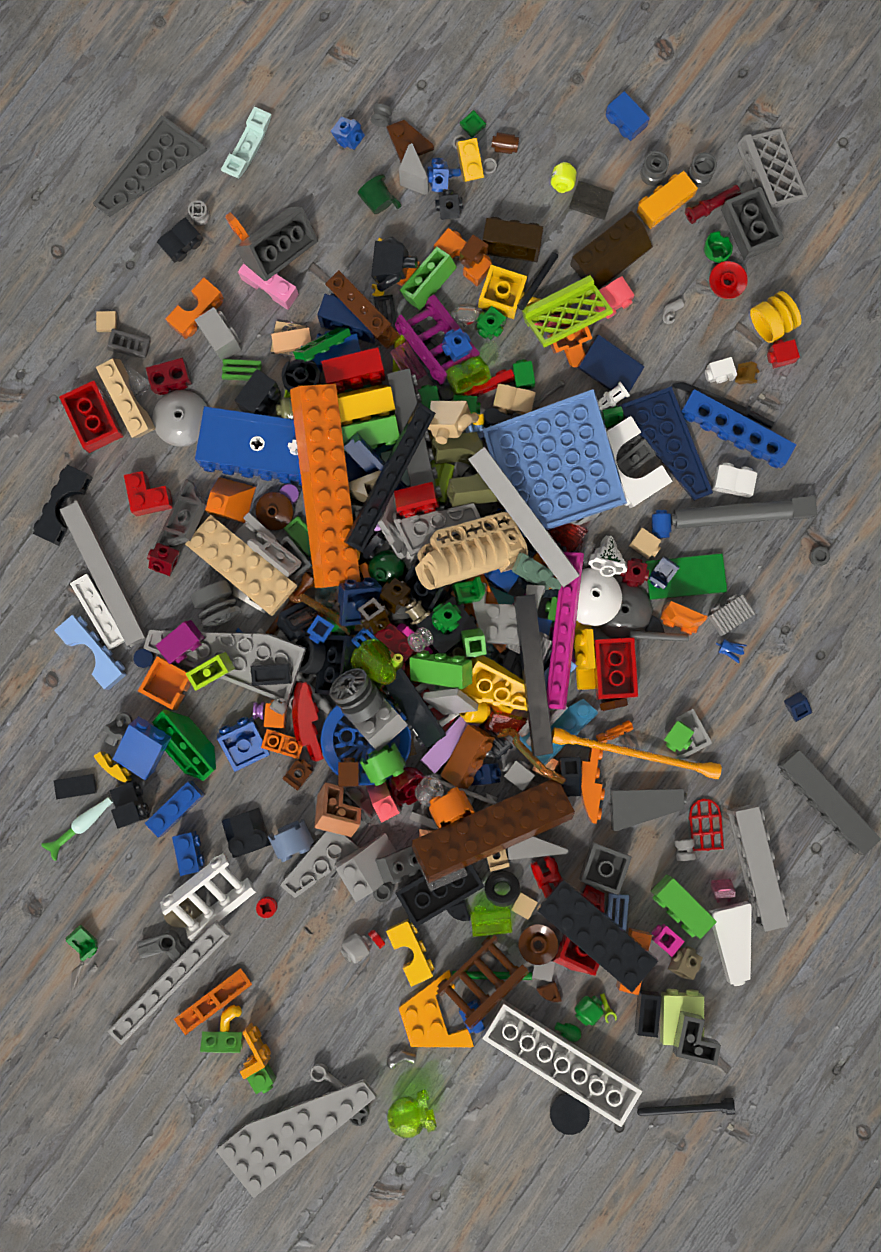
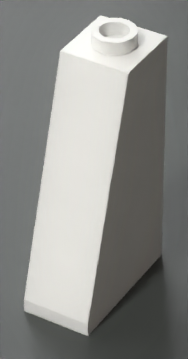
(734, 940)

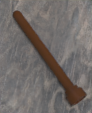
(306, 582)

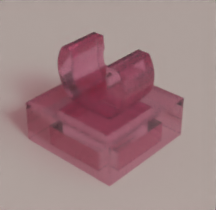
(723, 889)

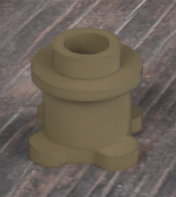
(416, 611)

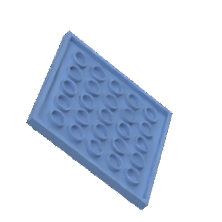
(559, 460)

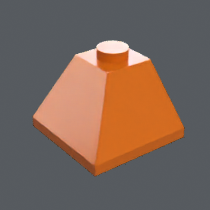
(230, 499)

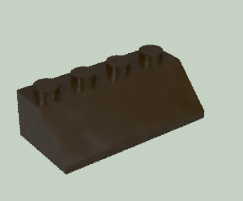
(612, 251)

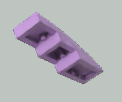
(444, 747)

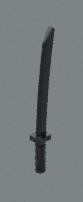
(747, 412)

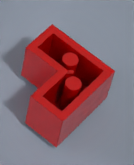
(142, 498)

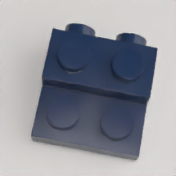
(354, 595)

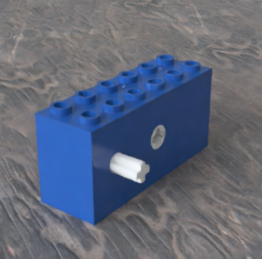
(248, 445)

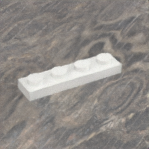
(97, 611)

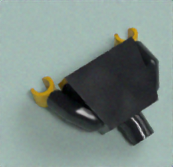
(390, 264)

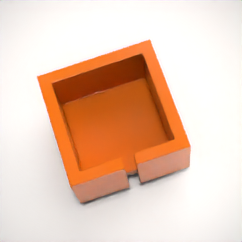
(165, 683)

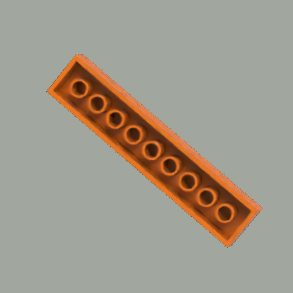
(324, 483)

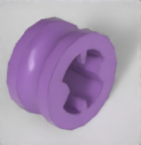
(258, 710)

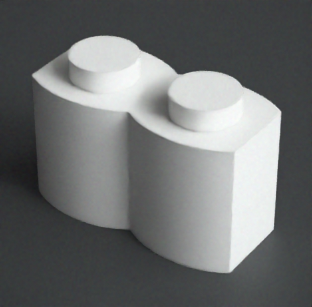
(734, 480)

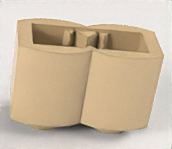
(512, 399)

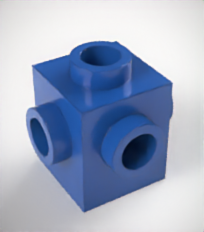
(348, 133)
(456, 344)

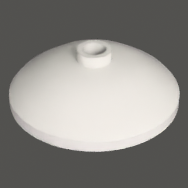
(600, 609)

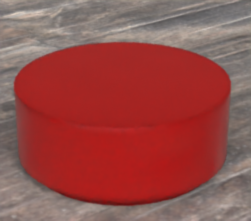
(376, 938)

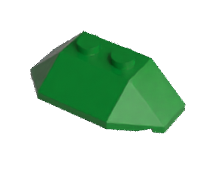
(187, 745)

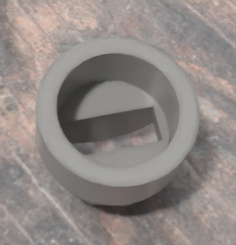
(278, 707)

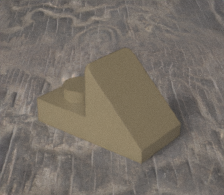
(360, 488)

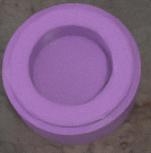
(291, 492)

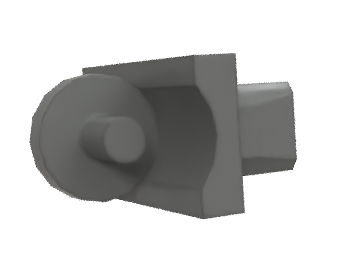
(117, 728)

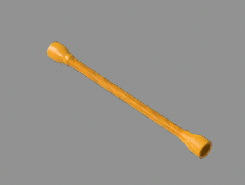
(709, 769)

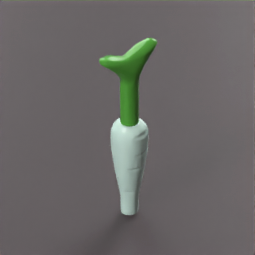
(78, 826)

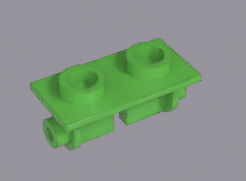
(221, 1042)

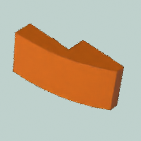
(281, 744)

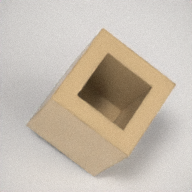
(645, 544)

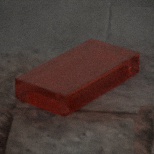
(499, 721)

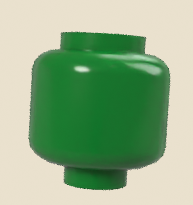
(589, 1010)

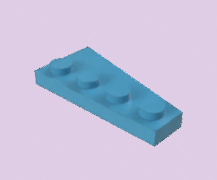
(572, 721)

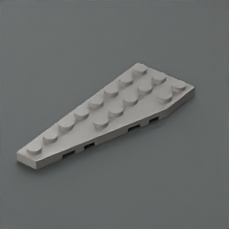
(243, 651)
(275, 1143)

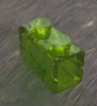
(490, 921)

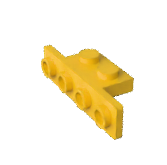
(584, 656)

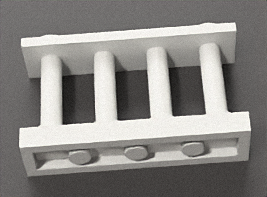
(225, 905)

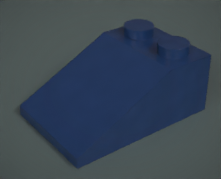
(335, 314)

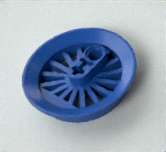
(402, 741)

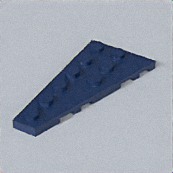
(668, 435)

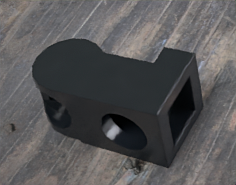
(493, 416)

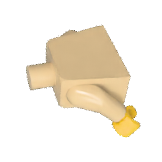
(452, 419)

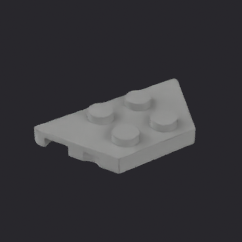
(390, 530)

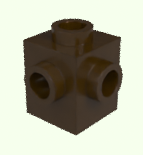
(395, 595)
(373, 616)

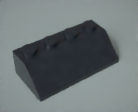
(415, 710)

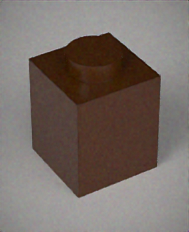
(348, 772)

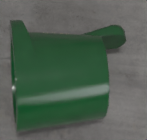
(376, 195)

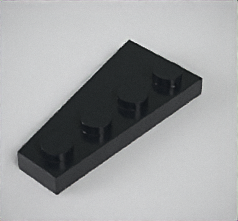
(445, 389)

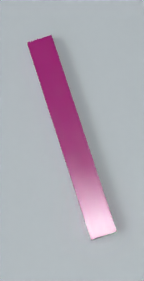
(564, 637)

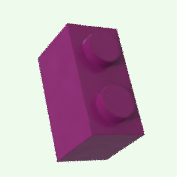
(180, 642)

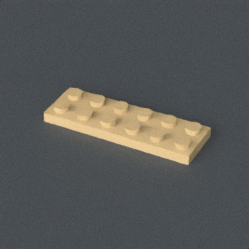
(241, 565)

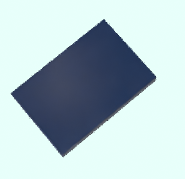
(610, 365)

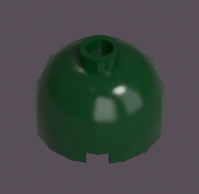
(386, 567)

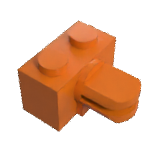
(572, 345)

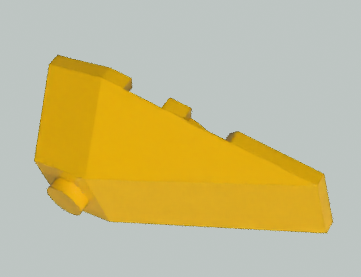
(495, 684)

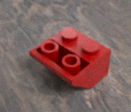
(416, 500)

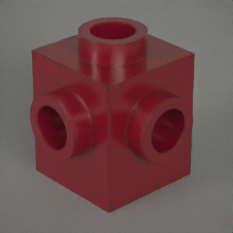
(163, 559)
(632, 579)

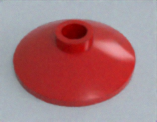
(734, 274)

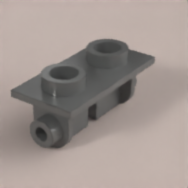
(353, 799)

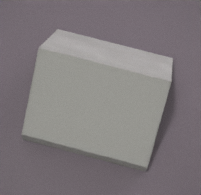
(412, 172)

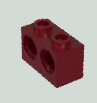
(168, 371)
(395, 641)

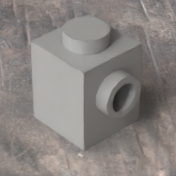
(518, 774)

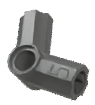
(157, 944)

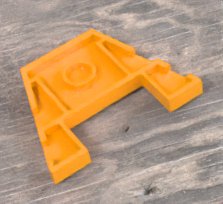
(425, 1021)

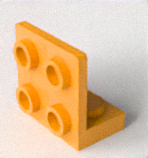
(260, 1051)

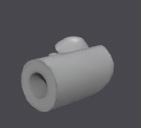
(669, 311)

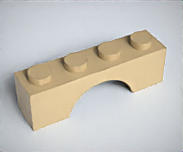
(117, 383)

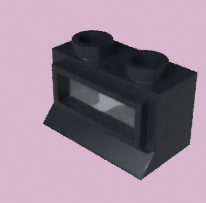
(297, 620)

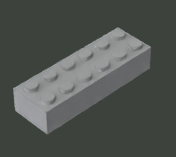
(758, 867)

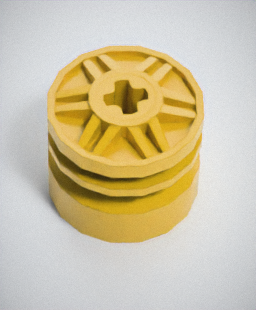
(775, 316)

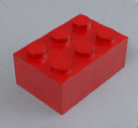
(354, 370)
(91, 416)
(615, 668)

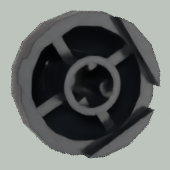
(300, 374)

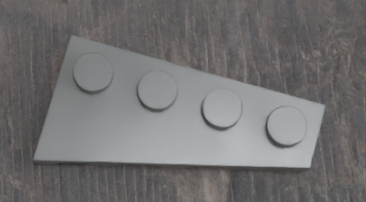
(418, 529)
(318, 862)

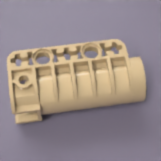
(470, 552)

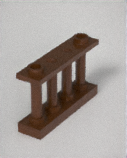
(363, 309)
(502, 987)

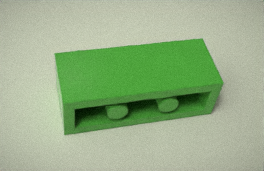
(428, 278)
(441, 670)

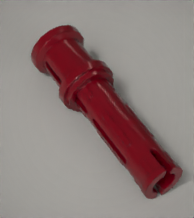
(706, 206)

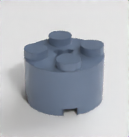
(291, 839)

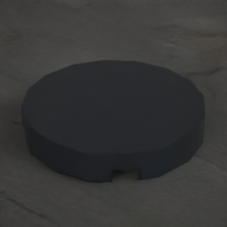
(569, 1114)

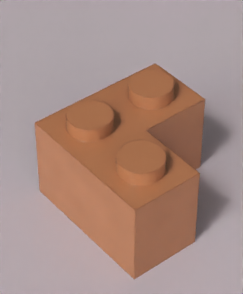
(333, 814)

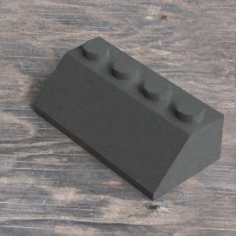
(277, 243)

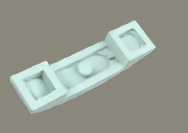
(248, 144)

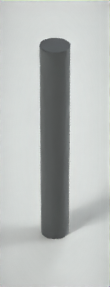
(659, 636)

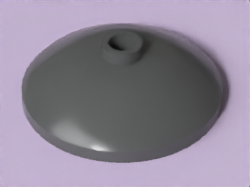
(635, 619)

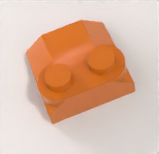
(682, 617)

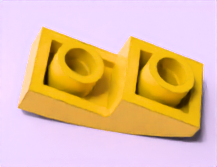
(117, 771)

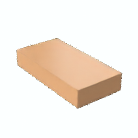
(290, 340)

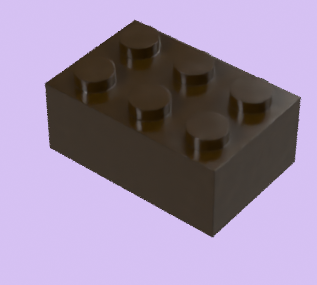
(513, 239)

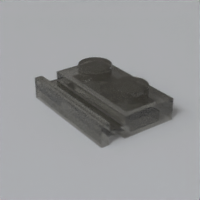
(591, 200)

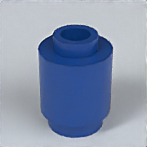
(661, 524)

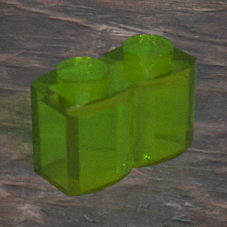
(469, 374)

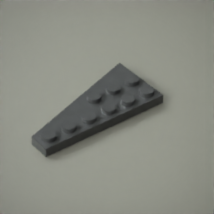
(155, 159)

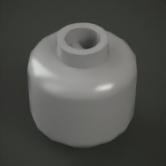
(355, 948)

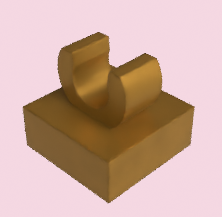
(746, 373)

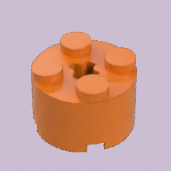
(450, 807)

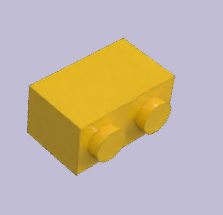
(469, 159)

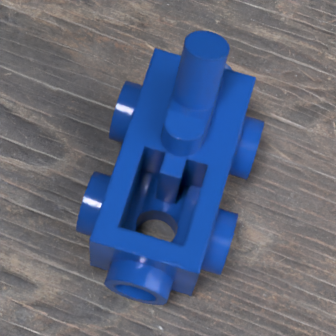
(439, 173)

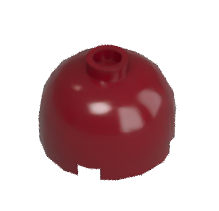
(404, 785)

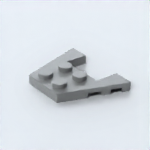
(499, 620)

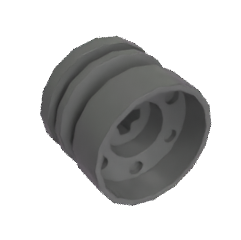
(214, 600)
(356, 695)

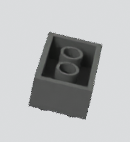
(752, 223)

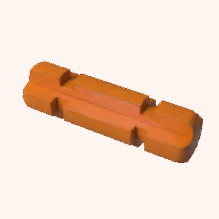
(615, 732)

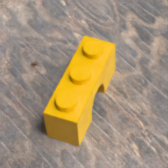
(405, 935)

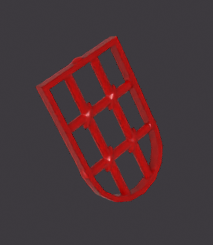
(700, 817)

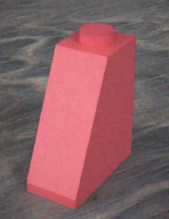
(383, 801)

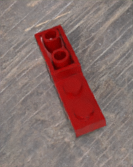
(303, 715)

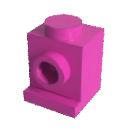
(673, 942)

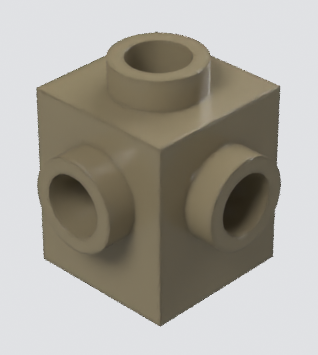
(685, 963)

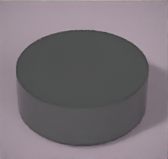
(819, 556)

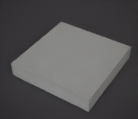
(450, 701)

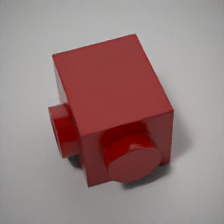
(783, 353)

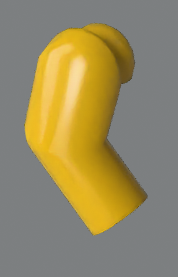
(227, 1015)

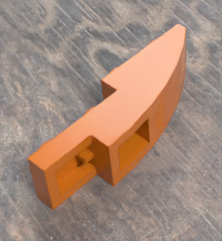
(590, 791)

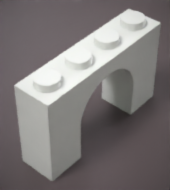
(640, 488)

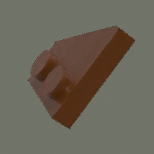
(404, 134)

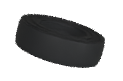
(502, 900)

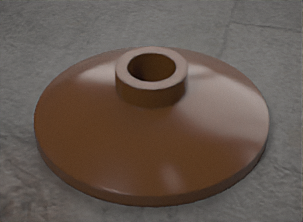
(283, 511)
(540, 955)

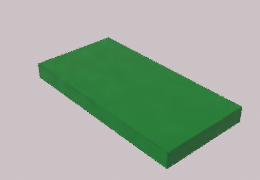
(695, 577)

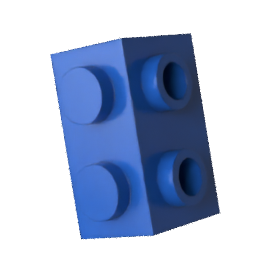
(188, 853)

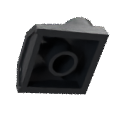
(245, 833)

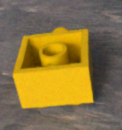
(503, 291)

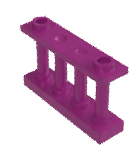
(444, 323)

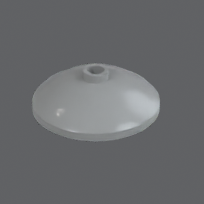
(182, 430)

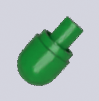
(569, 1031)

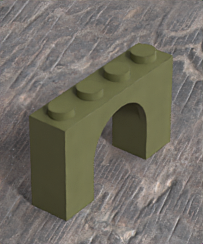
(464, 489)

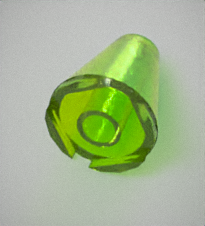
(375, 661)

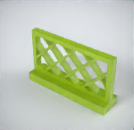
(560, 302)

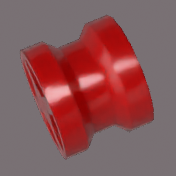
(270, 906)

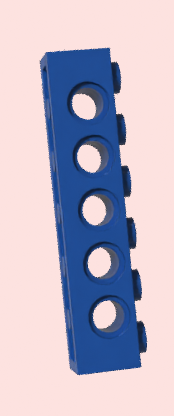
(748, 428)

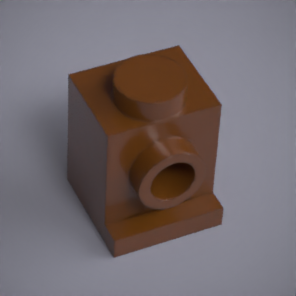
(473, 252)
(298, 782)

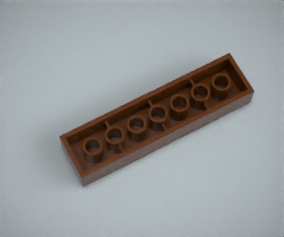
(492, 830)

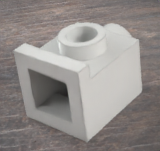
(721, 371)

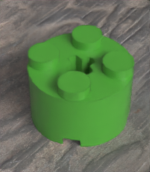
(383, 764)

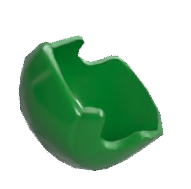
(717, 247)

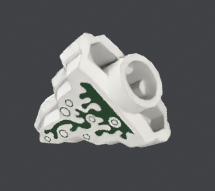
(608, 558)

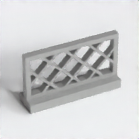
(758, 172)

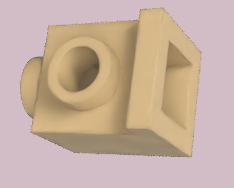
(500, 863)

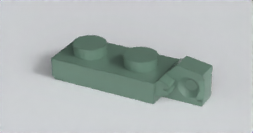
(535, 572)

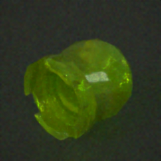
(410, 1115)

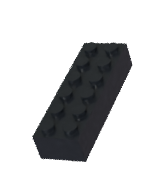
(597, 935)

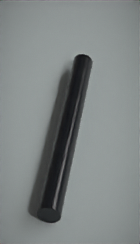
(537, 281)

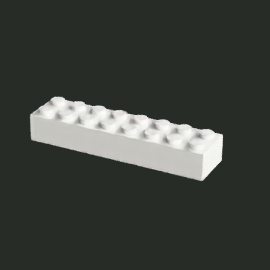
(562, 1063)

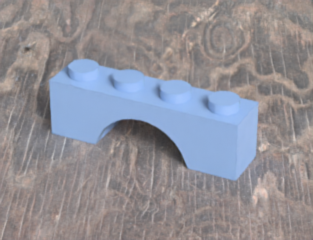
(106, 670)

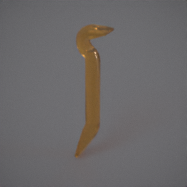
(319, 607)
(528, 754)

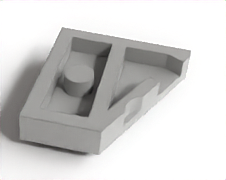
(699, 737)

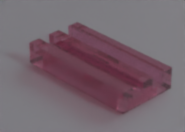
(399, 360)

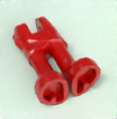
(551, 876)

